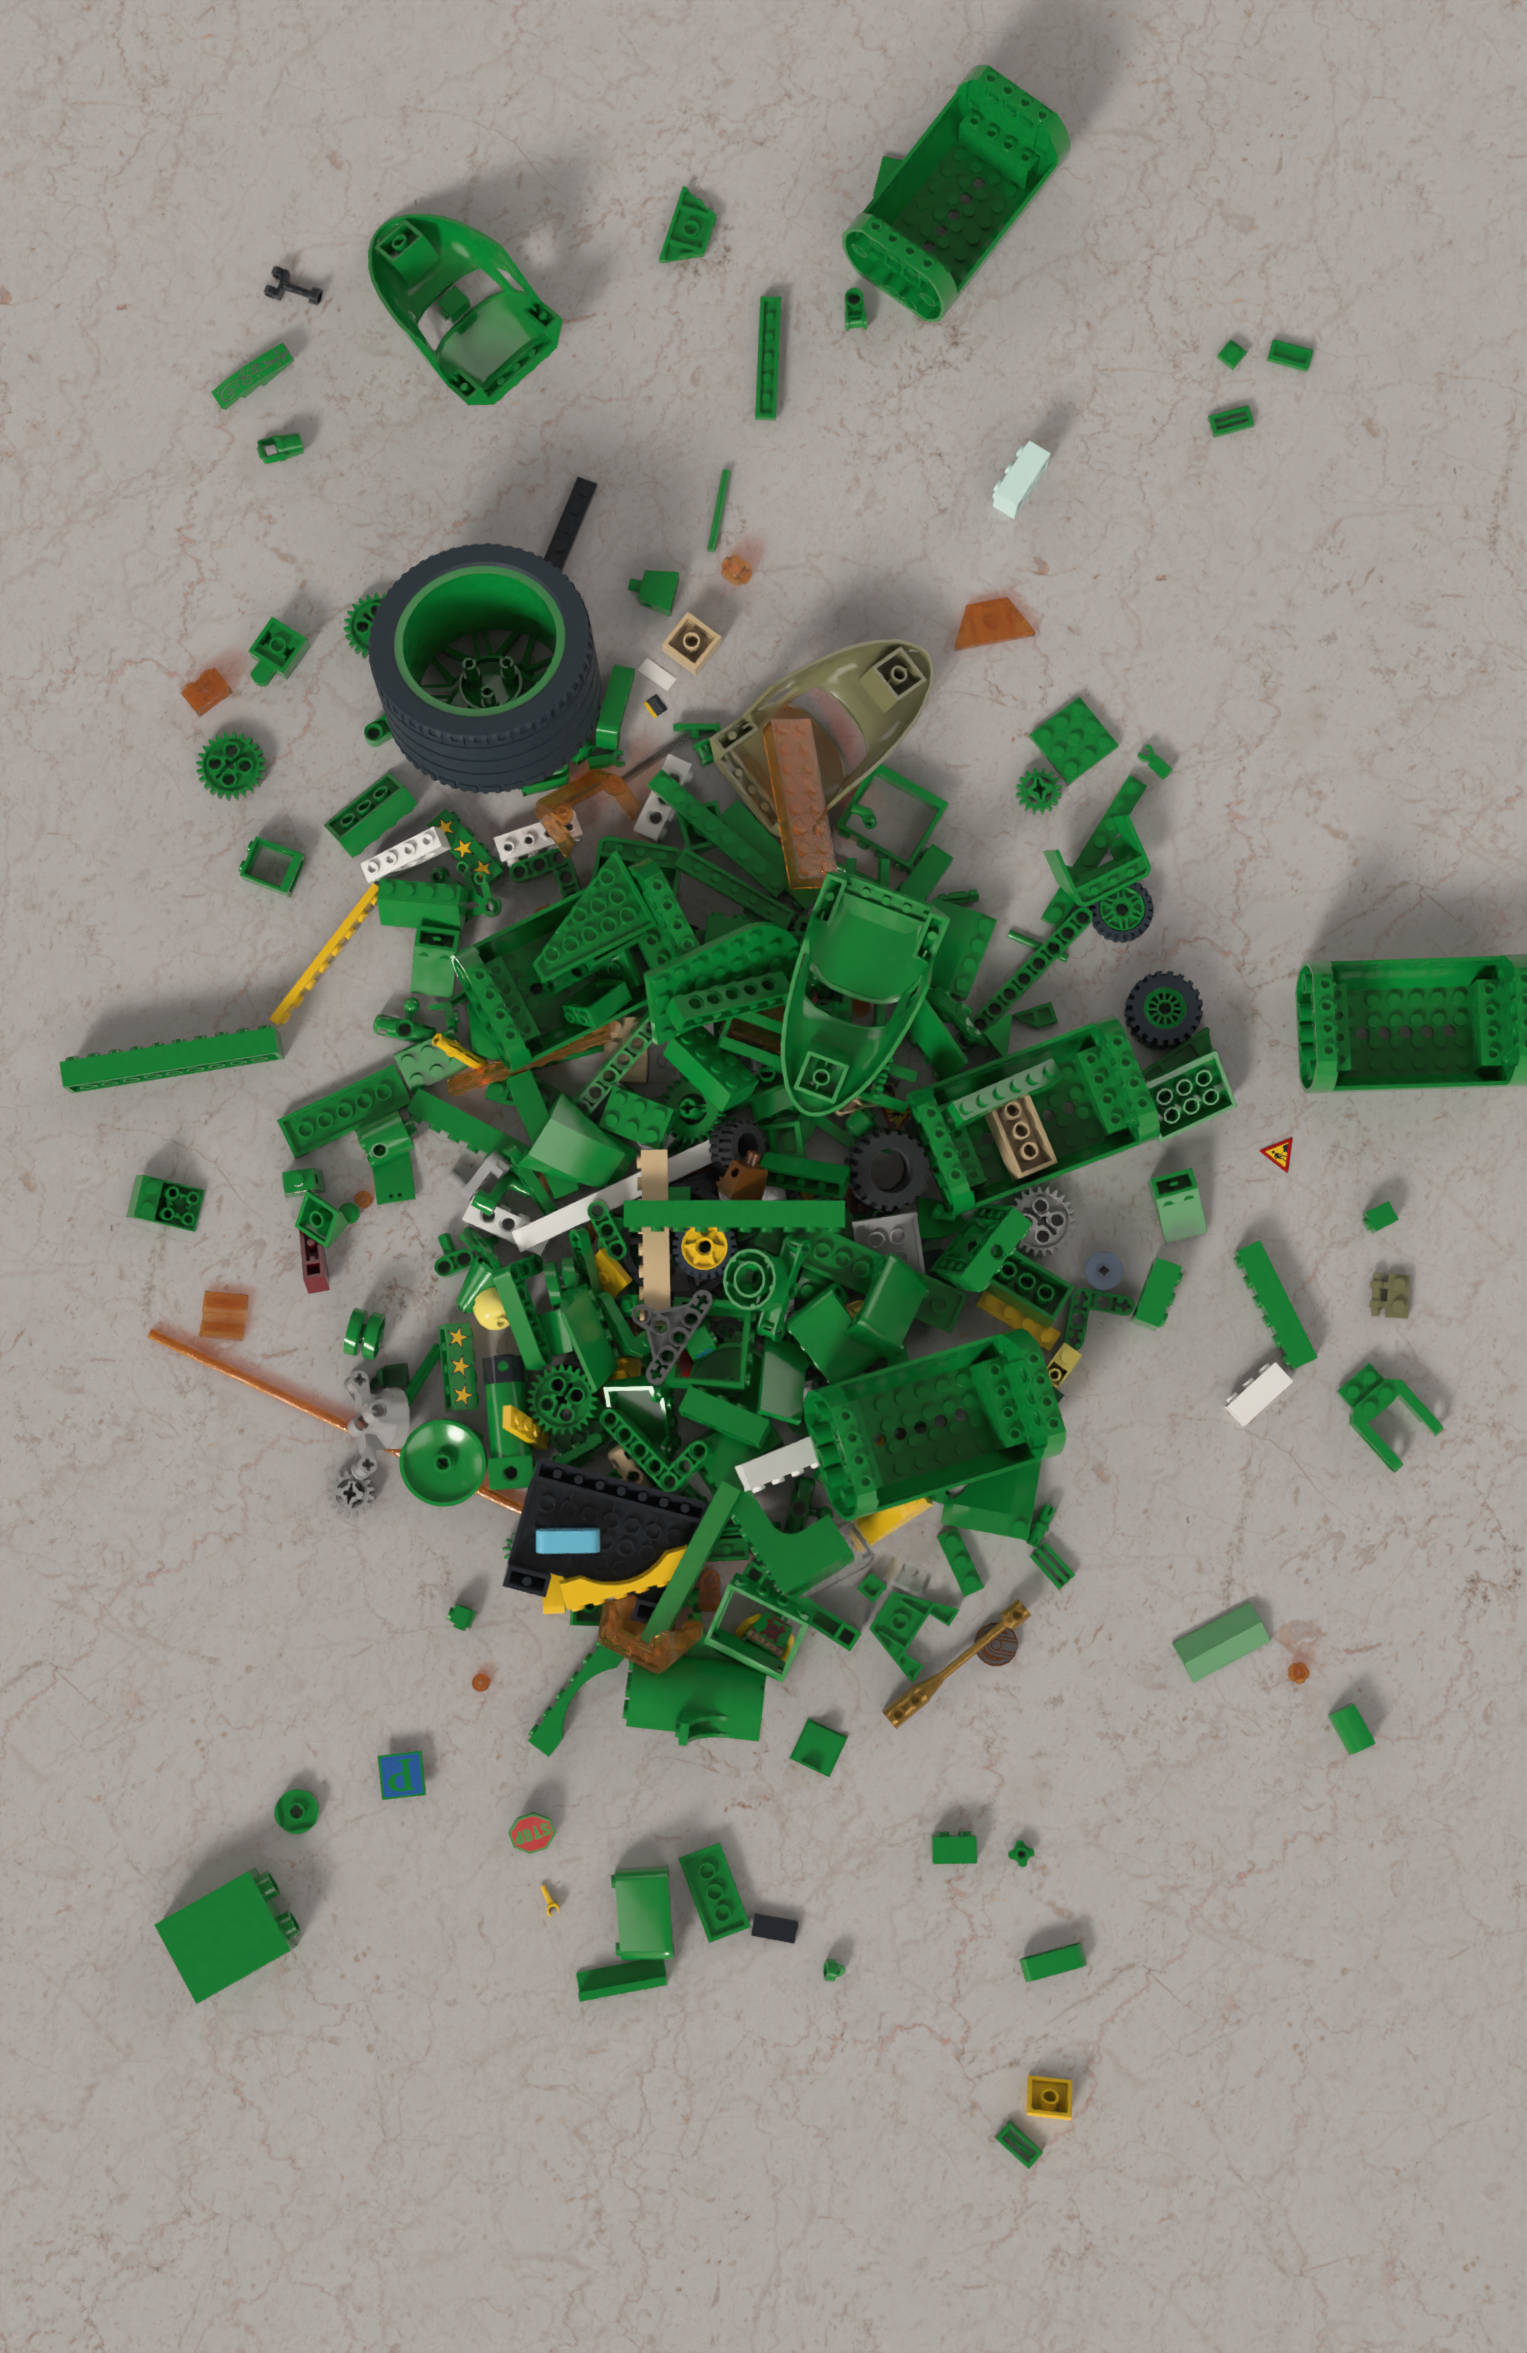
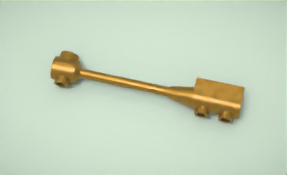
(920, 1694)

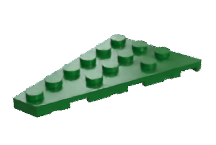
(602, 919)

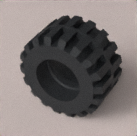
(733, 1141)

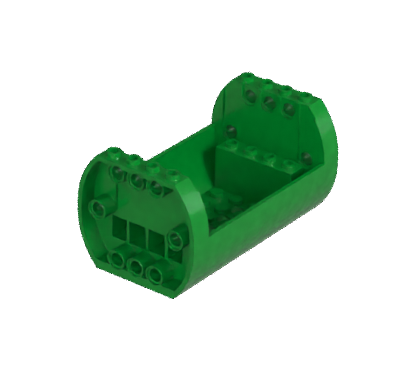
(982, 134)
(500, 973)
(1474, 995)
(1108, 1117)
(1006, 1424)

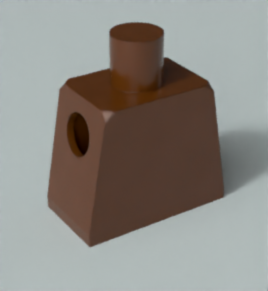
(744, 1179)

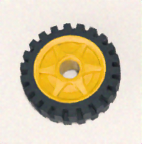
(704, 1265)

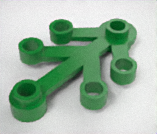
(470, 886)

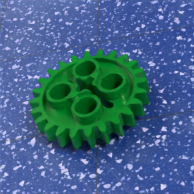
(357, 619)
(219, 752)
(545, 1389)

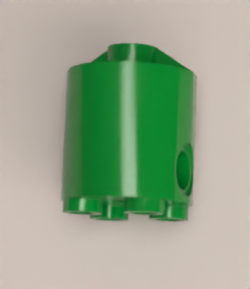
(386, 1138)

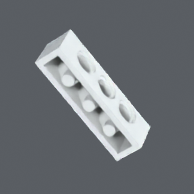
(644, 827)
(405, 855)
(495, 1227)

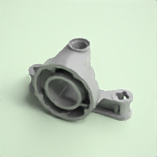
(383, 1420)

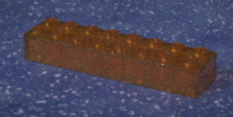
(799, 802)

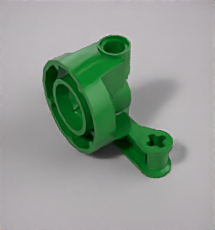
(777, 1286)

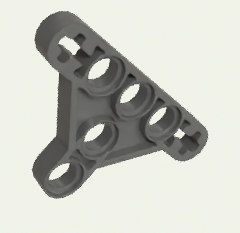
(675, 1321)

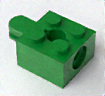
(277, 652)

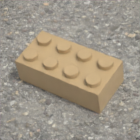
(1020, 1138)

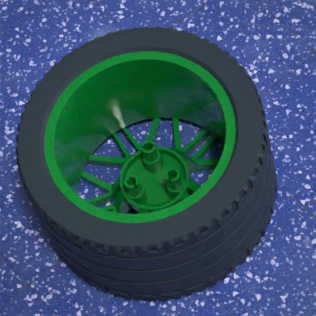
(501, 735)

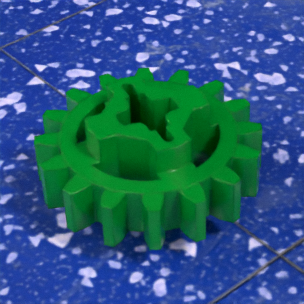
(1030, 793)

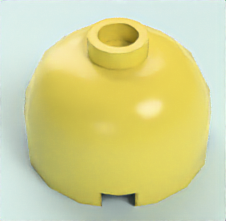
(490, 1310)

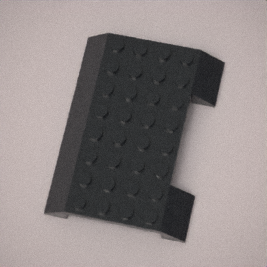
(633, 1523)

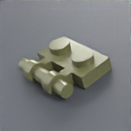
(1397, 1295)

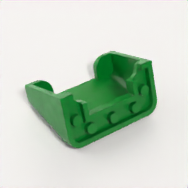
(888, 1307)
(643, 1913)

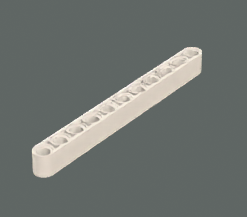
(614, 1196)

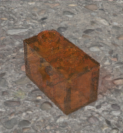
(202, 702)

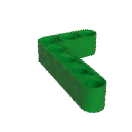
(550, 867)
(521, 1310)
(653, 1453)

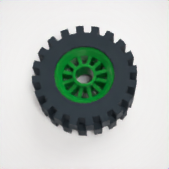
(1152, 1032)

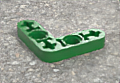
(1091, 1304)

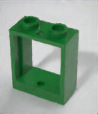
(291, 875)
(596, 1002)

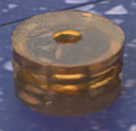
(363, 1204)
(481, 1677)

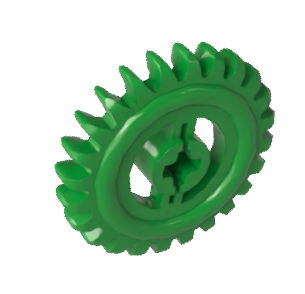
(680, 1128)

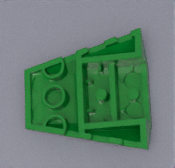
(573, 1148)

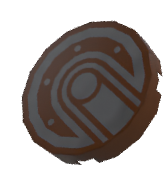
(1000, 1649)

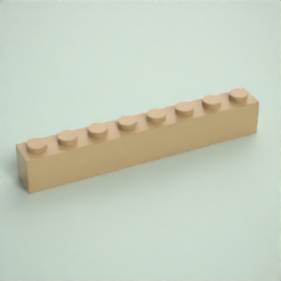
(655, 1245)

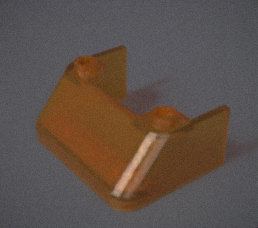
(555, 808)

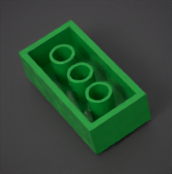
(710, 1068)
(1030, 1288)

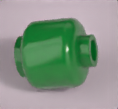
(860, 1122)

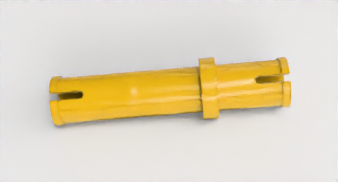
(453, 1049)

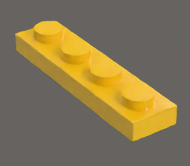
(1016, 1319)
(525, 1427)

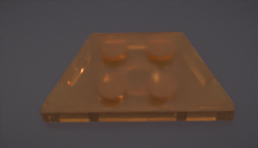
(991, 624)

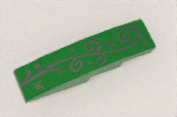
(252, 375)

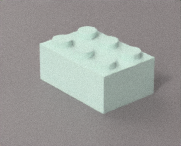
(1020, 479)

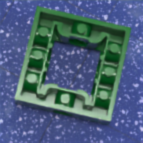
(985, 1228)

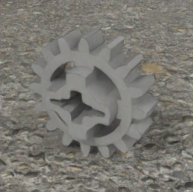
(349, 1504)

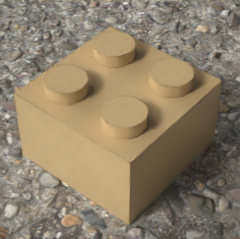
(691, 644)

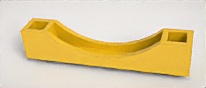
(582, 1591)

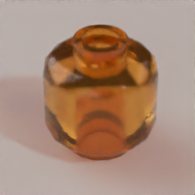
(736, 570)

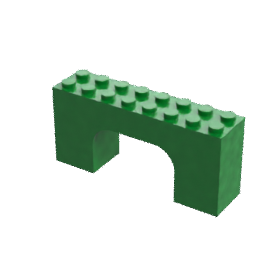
(792, 1560)

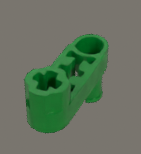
(488, 1202)

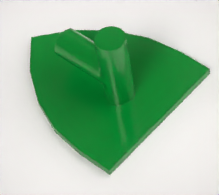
(936, 1220)

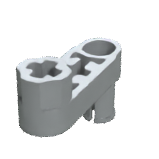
(494, 1164)

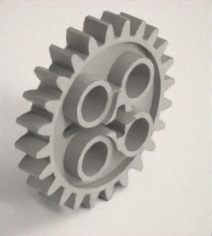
(1054, 1206)

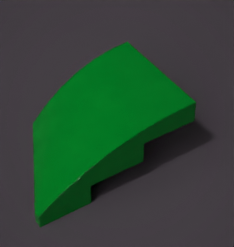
(478, 1038)

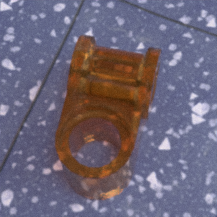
(709, 1596)

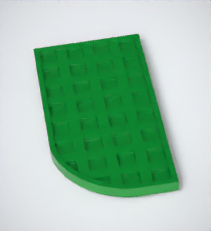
(732, 957)

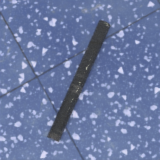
(656, 757)

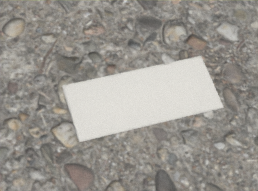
(657, 674)

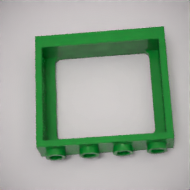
(725, 1309)

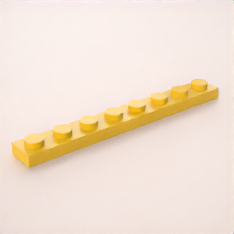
(321, 962)

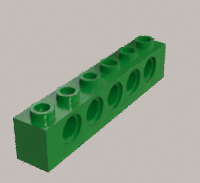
(728, 1001)

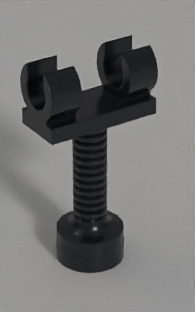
(314, 295)

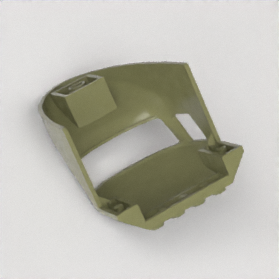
(875, 682)

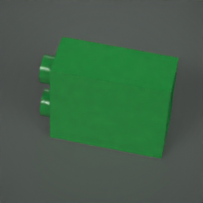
(228, 1934)

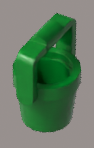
(286, 447)

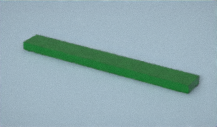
(693, 1561)

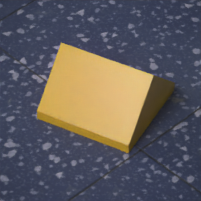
(1048, 2097)

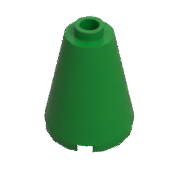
(477, 1280)

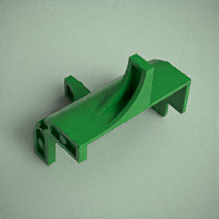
(697, 1695)

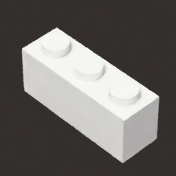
(1258, 1393)

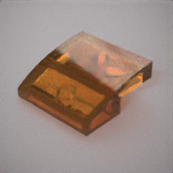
(224, 1316)

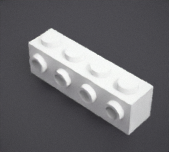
(531, 841)

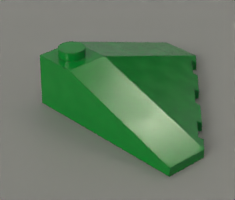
(997, 1504)

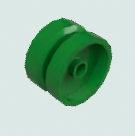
(561, 1281)
(364, 1334)

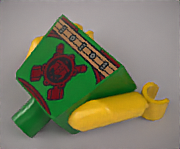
(768, 1633)

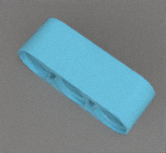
(567, 1540)

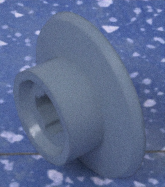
(1111, 1263)

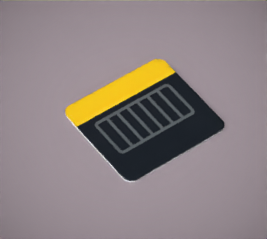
(655, 706)

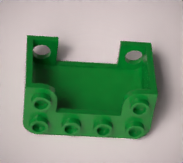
(820, 1330)
(649, 1409)

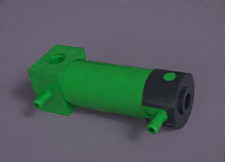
(506, 1385)

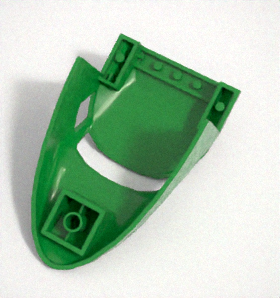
(493, 343)
(868, 948)

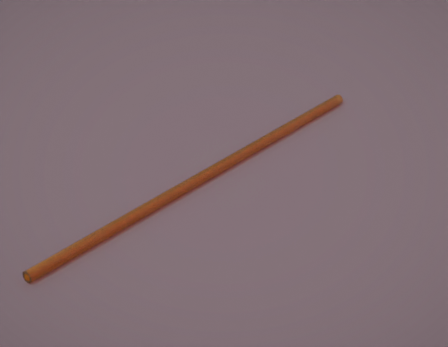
(297, 1403)

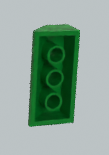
(371, 814)
(421, 903)

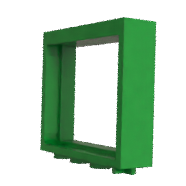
(907, 787)
(746, 1652)

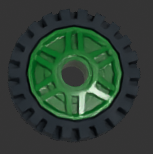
(1127, 926)

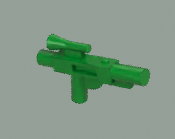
(483, 1246)

